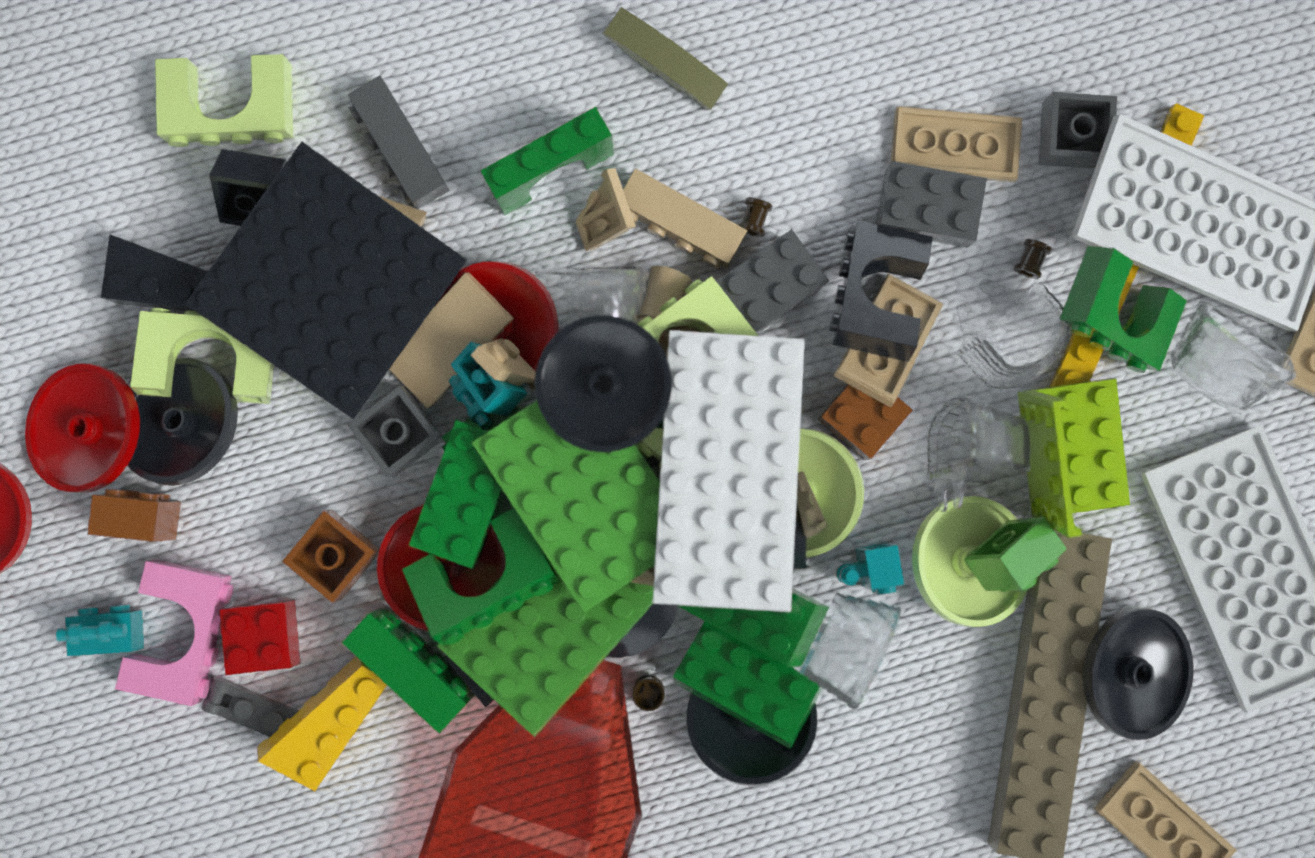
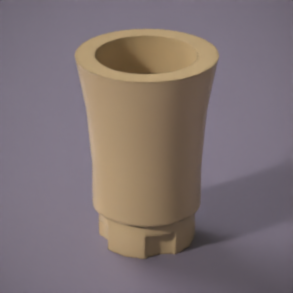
(662, 286)

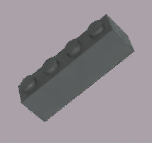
(398, 143)

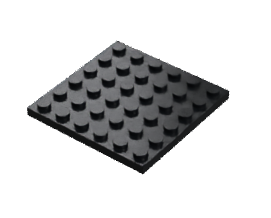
(326, 280)

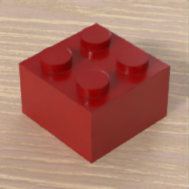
(260, 637)

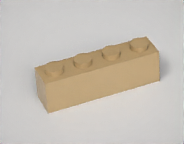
(683, 220)

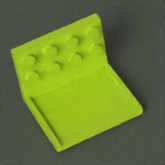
(1074, 451)

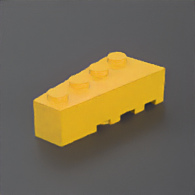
(318, 733)

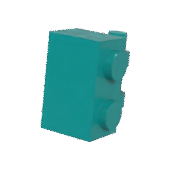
(480, 390)
(876, 567)
(102, 632)

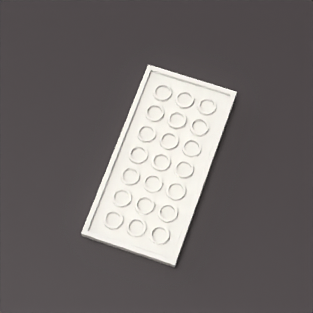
(1201, 223)
(729, 472)
(1243, 561)

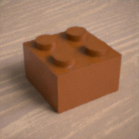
(863, 420)
(134, 515)
(331, 556)

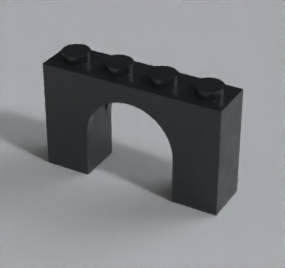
(861, 323)

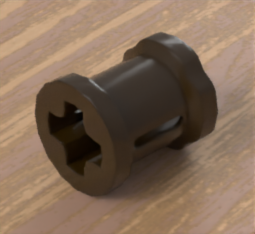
(755, 216)
(1032, 258)

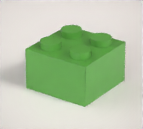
(1016, 555)

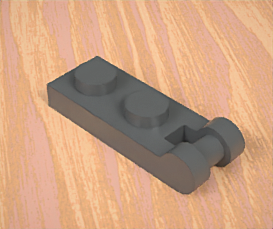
(246, 707)

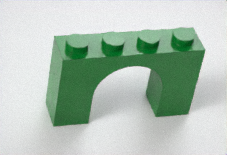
(579, 139)
(1094, 311)
(451, 615)

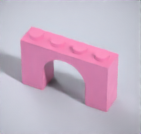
(202, 596)

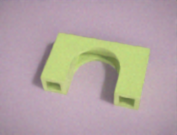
(264, 117)
(704, 309)
(166, 334)

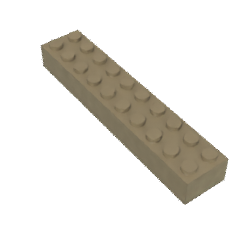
(1049, 703)

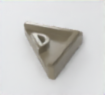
(809, 509)

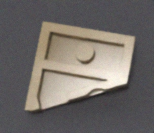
(605, 214)
(504, 363)

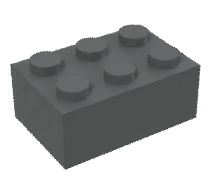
(932, 203)
(773, 281)

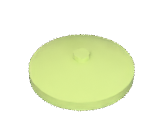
(836, 487)
(940, 565)

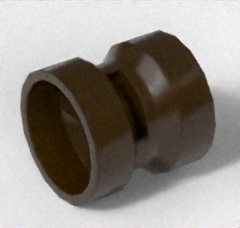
(652, 694)

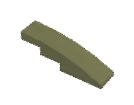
(665, 58)

